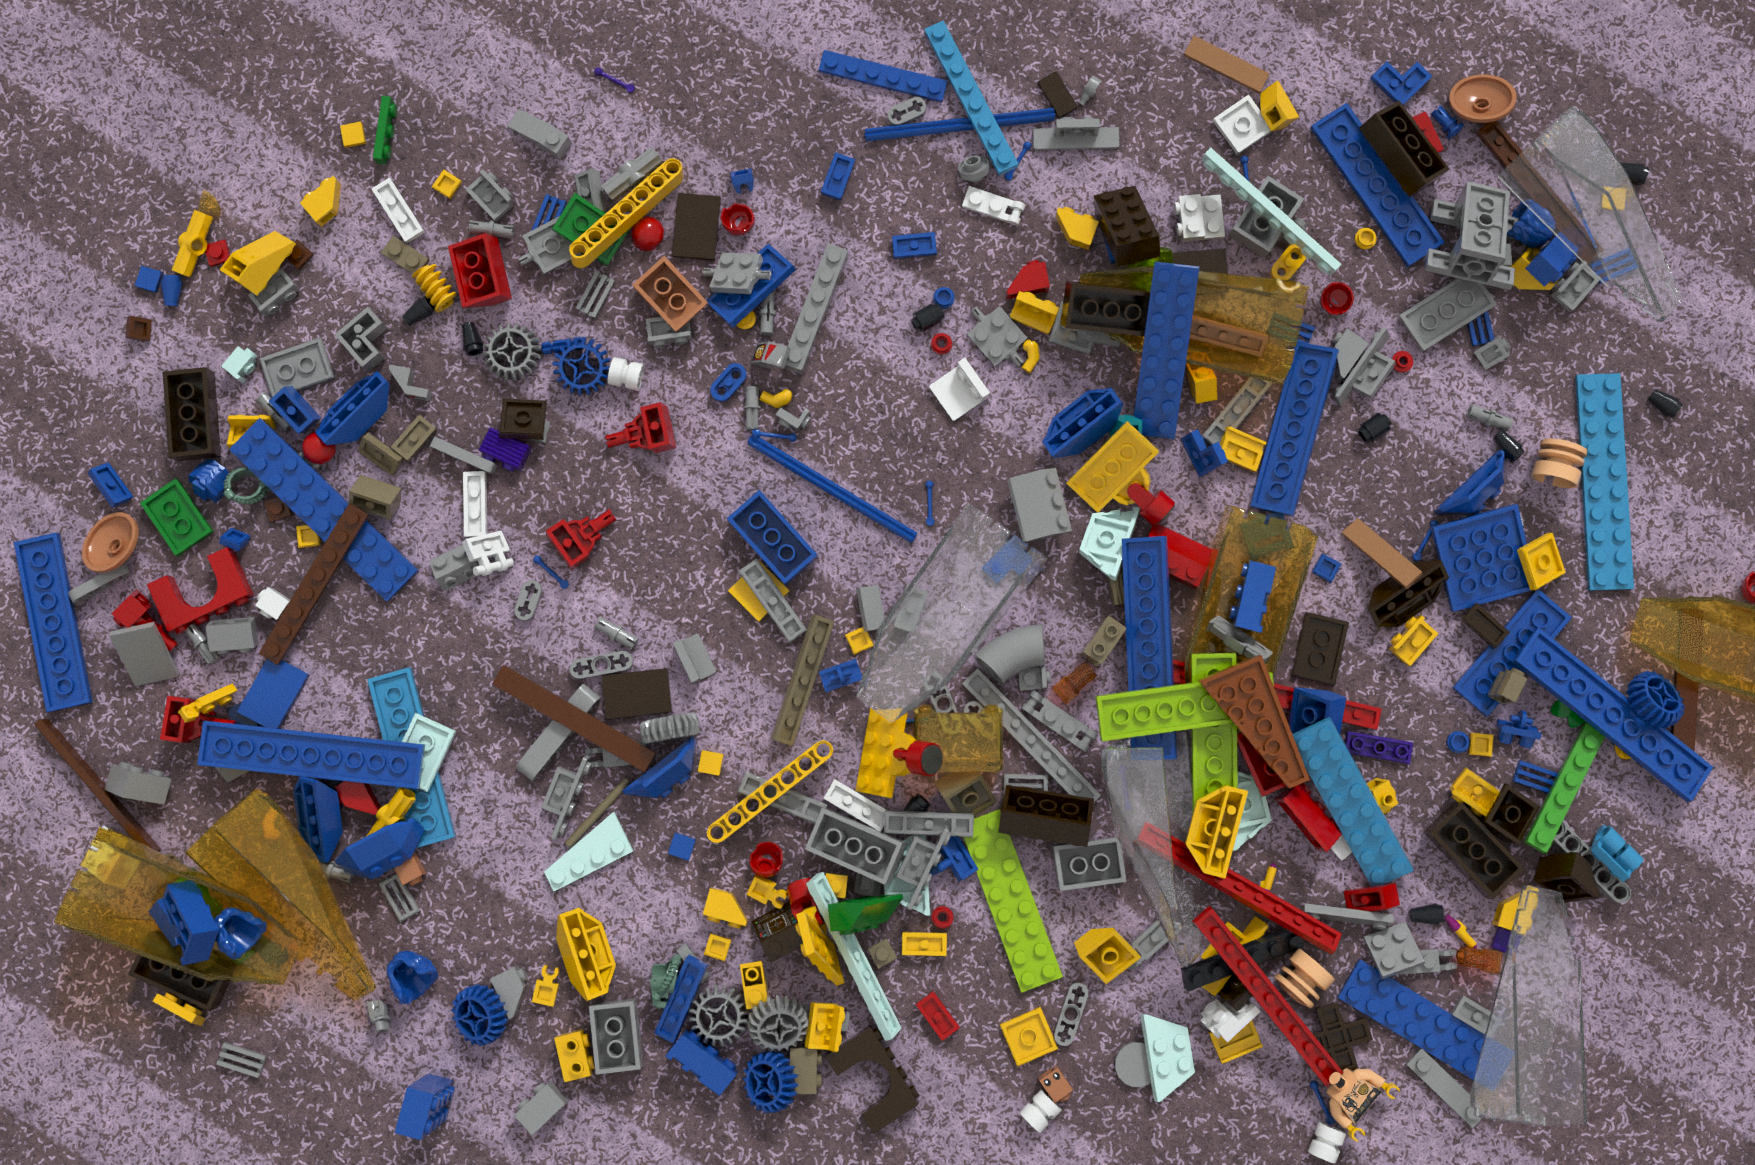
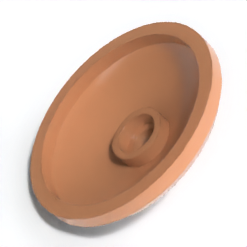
(1482, 98)
(110, 542)

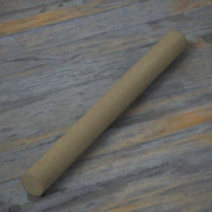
(601, 808)

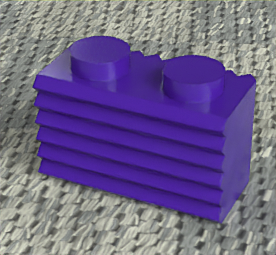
(506, 450)

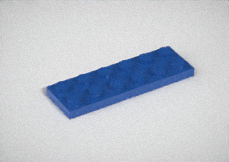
(1479, 677)

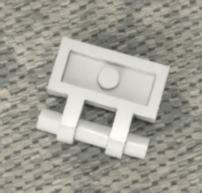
(486, 546)

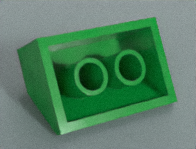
(862, 913)

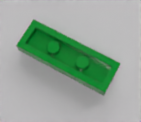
(385, 130)

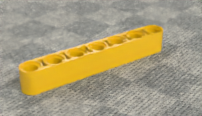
(624, 222)
(759, 794)

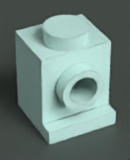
(240, 363)

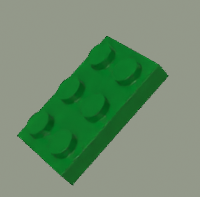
(579, 217)
(177, 517)

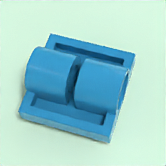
(1614, 853)

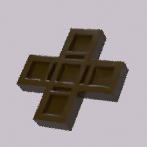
(1339, 1036)

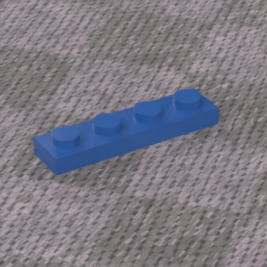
(681, 999)

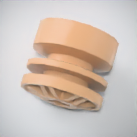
(1559, 461)
(1304, 978)

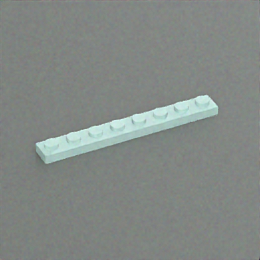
(1276, 217)
(856, 962)

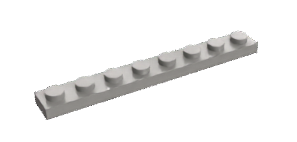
(1030, 737)

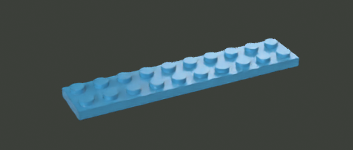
(1604, 482)

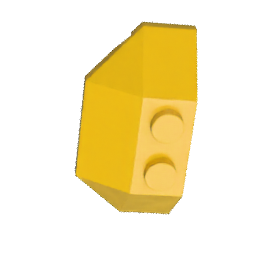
(1215, 829)
(585, 953)

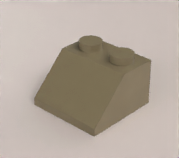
(965, 792)

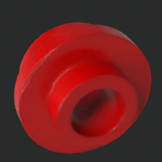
(944, 337)
(1409, 361)
(942, 909)

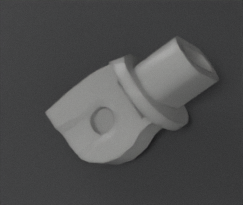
(378, 1015)

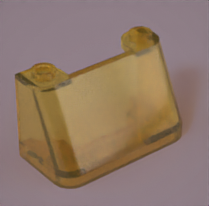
(966, 739)

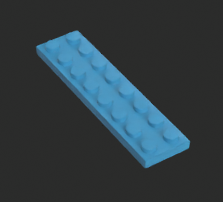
(395, 705)
(1351, 803)

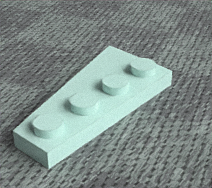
(594, 851)

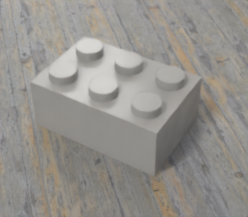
(1253, 229)
(1089, 866)
(616, 1036)

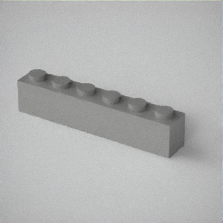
(815, 307)

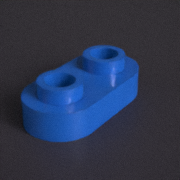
(726, 381)

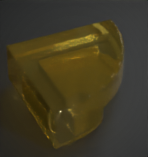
(209, 204)

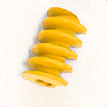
(434, 288)

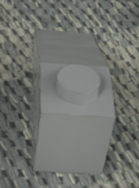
(540, 134)

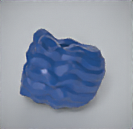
(1529, 228)
(238, 931)
(410, 975)

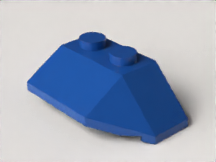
(355, 411)
(1083, 422)
(1476, 489)
(666, 773)
(318, 816)
(381, 849)

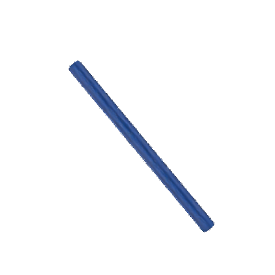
(955, 125)
(832, 488)

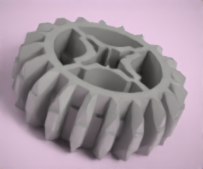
(509, 334)
(669, 728)
(728, 997)
(791, 1024)

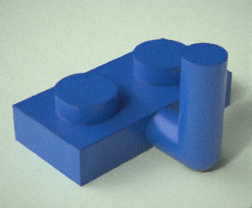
(956, 858)

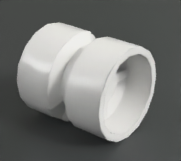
(622, 373)
(1040, 1111)
(1327, 1142)

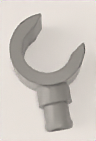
(1089, 90)

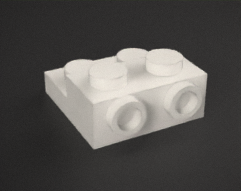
(1199, 217)
(1225, 1020)

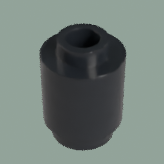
(927, 317)
(1374, 427)

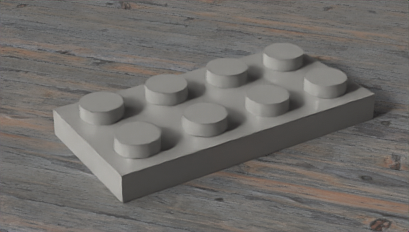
(1446, 312)

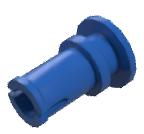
(1447, 122)

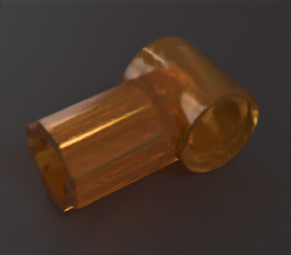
(1071, 685)
(1483, 959)

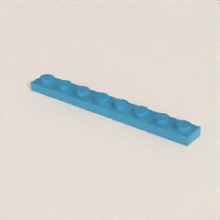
(971, 98)

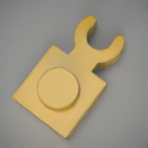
(763, 891)
(546, 990)

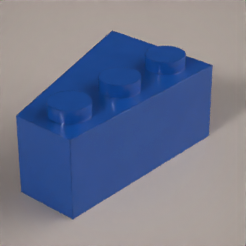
(1252, 595)
(192, 921)
(703, 1061)

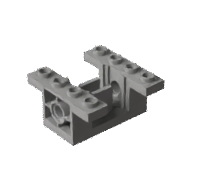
(1483, 226)

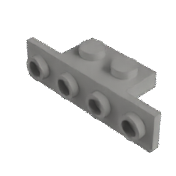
(1076, 135)
(1369, 371)
(562, 793)
(918, 863)

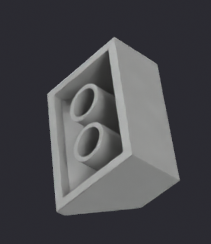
(1039, 505)

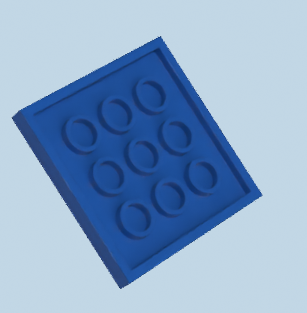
(1482, 556)

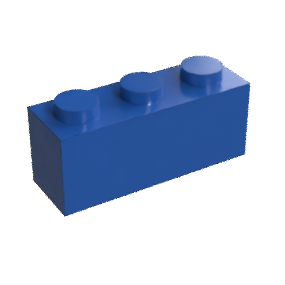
(1551, 261)

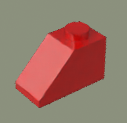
(1031, 279)
(358, 796)
(1372, 897)

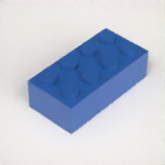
(772, 537)
(424, 1106)

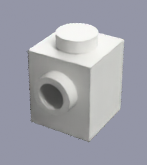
(271, 603)

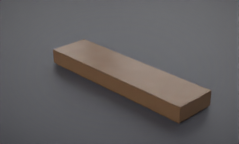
(1226, 64)
(1228, 336)
(1382, 553)

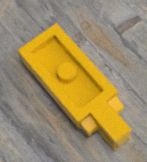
(207, 703)

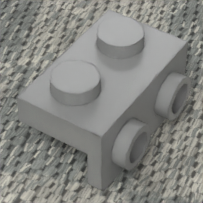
(490, 196)
(1575, 286)
(278, 290)
(661, 333)
(452, 568)

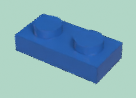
(838, 176)
(914, 245)
(110, 485)

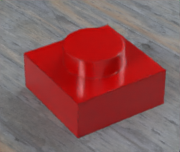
(217, 252)

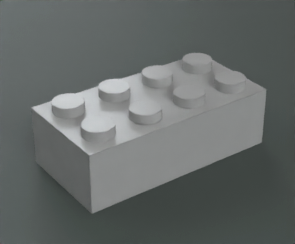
(856, 846)

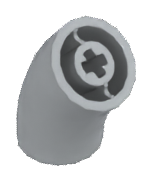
(1012, 652)

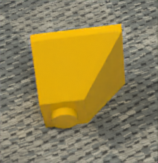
(1523, 278)
(1106, 952)

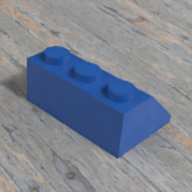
(1313, 706)

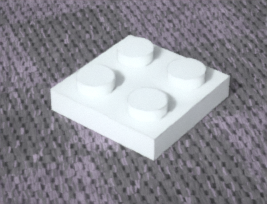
(1242, 124)

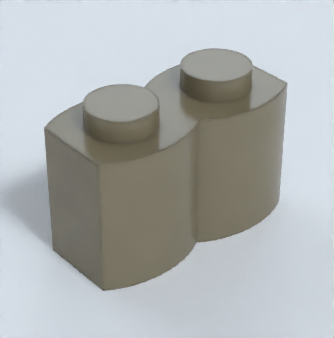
(1507, 686)

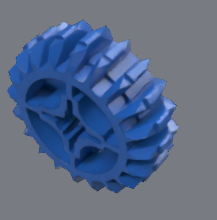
(585, 356)
(1655, 699)
(479, 1014)
(764, 1082)

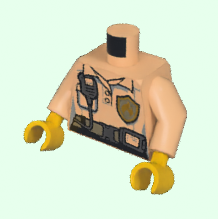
(1353, 1094)

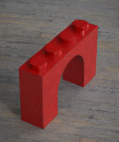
(231, 591)

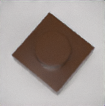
(300, 255)
(138, 328)
(277, 509)

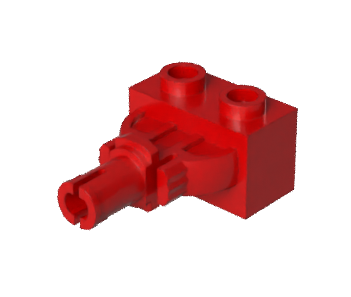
(648, 430)
(575, 540)
(133, 612)
(176, 729)

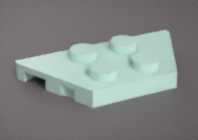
(1104, 539)
(1255, 812)
(902, 887)
(1167, 1055)

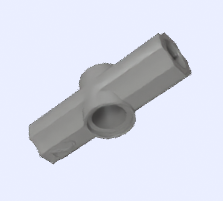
(631, 174)

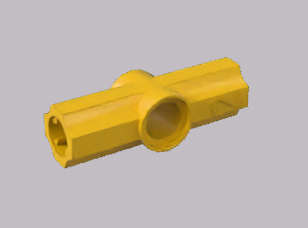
(195, 234)
(395, 810)

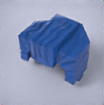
(208, 480)

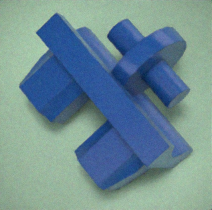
(840, 675)
(1518, 727)

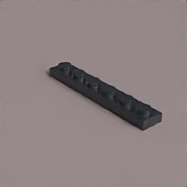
(1260, 950)

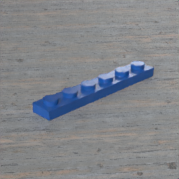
(883, 76)

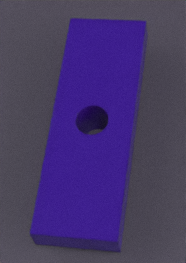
(1392, 749)

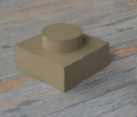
(882, 953)

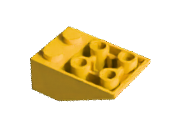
(258, 261)

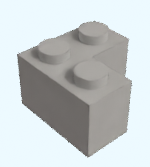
(359, 335)
(133, 783)

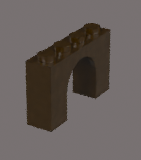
(899, 1097)

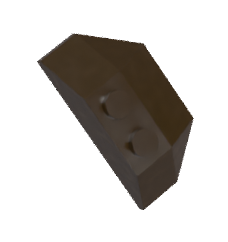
(1394, 605)

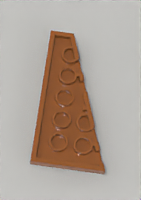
(1254, 708)

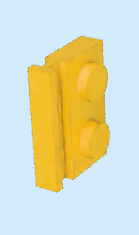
(1242, 448)
(1242, 1043)

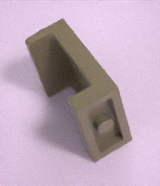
(1102, 641)

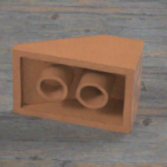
(669, 294)

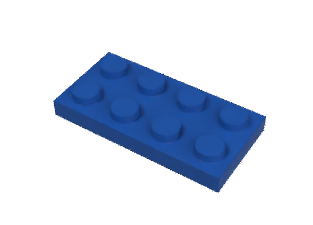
(734, 306)

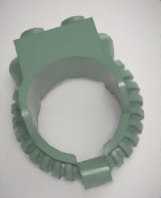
(236, 475)
(664, 980)

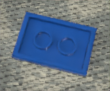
(273, 694)

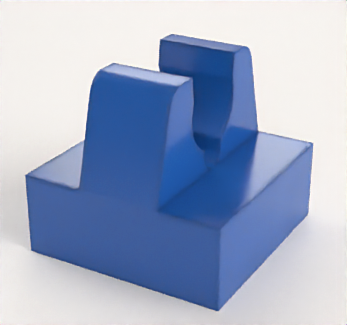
(741, 177)

